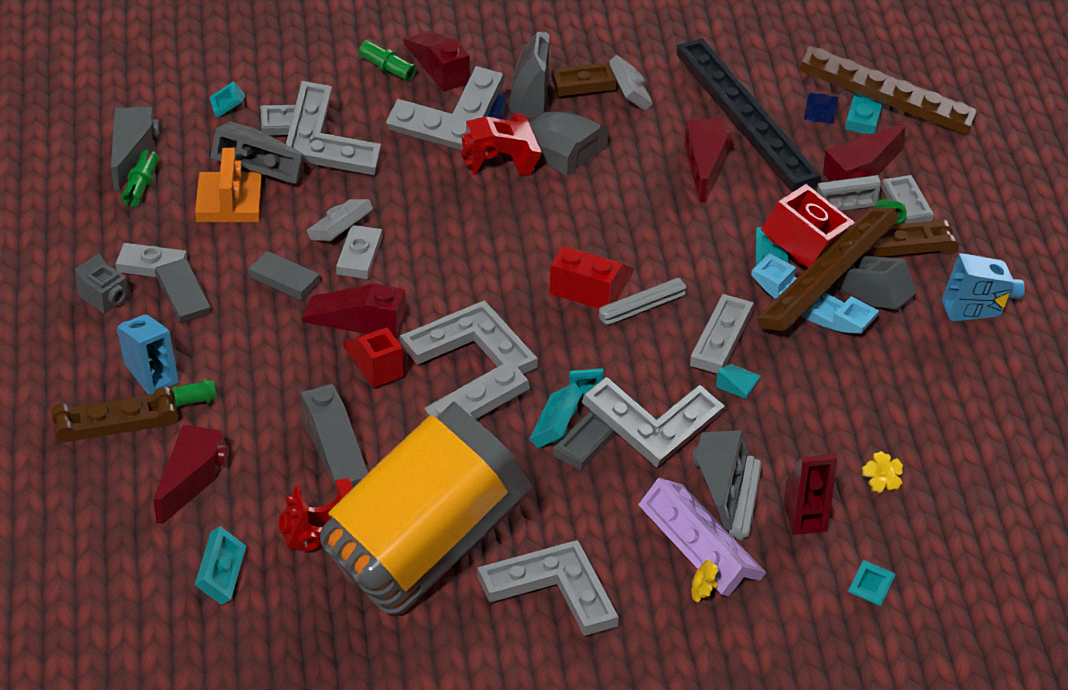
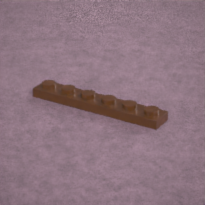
(888, 90)
(827, 269)

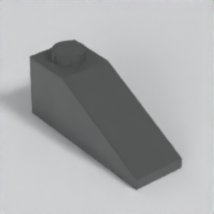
(132, 134)
(258, 151)
(878, 281)
(332, 434)
(722, 466)

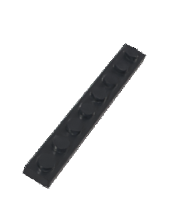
(748, 115)

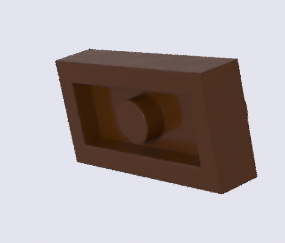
(583, 79)

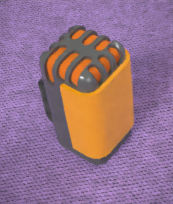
(423, 509)

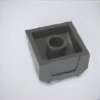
(531, 78)
(568, 140)

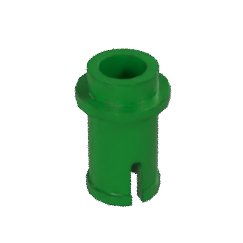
(899, 208)
(194, 393)

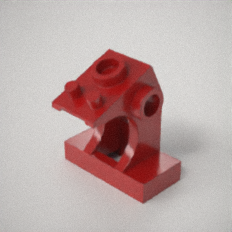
(501, 136)
(302, 523)

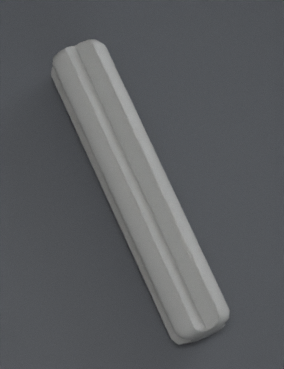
(642, 301)
(746, 503)

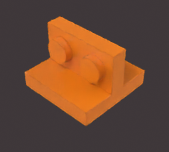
(228, 193)

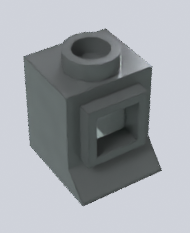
(100, 284)

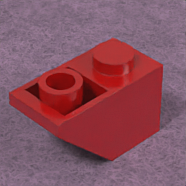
(377, 356)

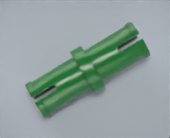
(387, 61)
(139, 178)

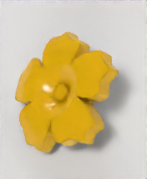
(883, 472)
(704, 580)

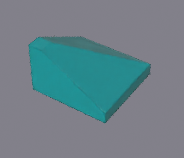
(226, 99)
(586, 379)
(736, 380)
(872, 583)

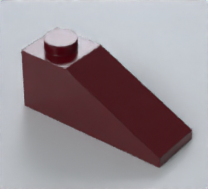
(441, 58)
(706, 152)
(864, 156)
(359, 309)
(190, 469)
(810, 493)

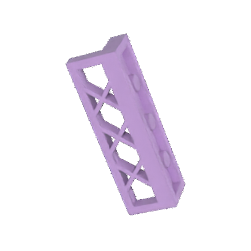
(699, 534)

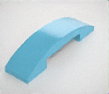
(849, 317)

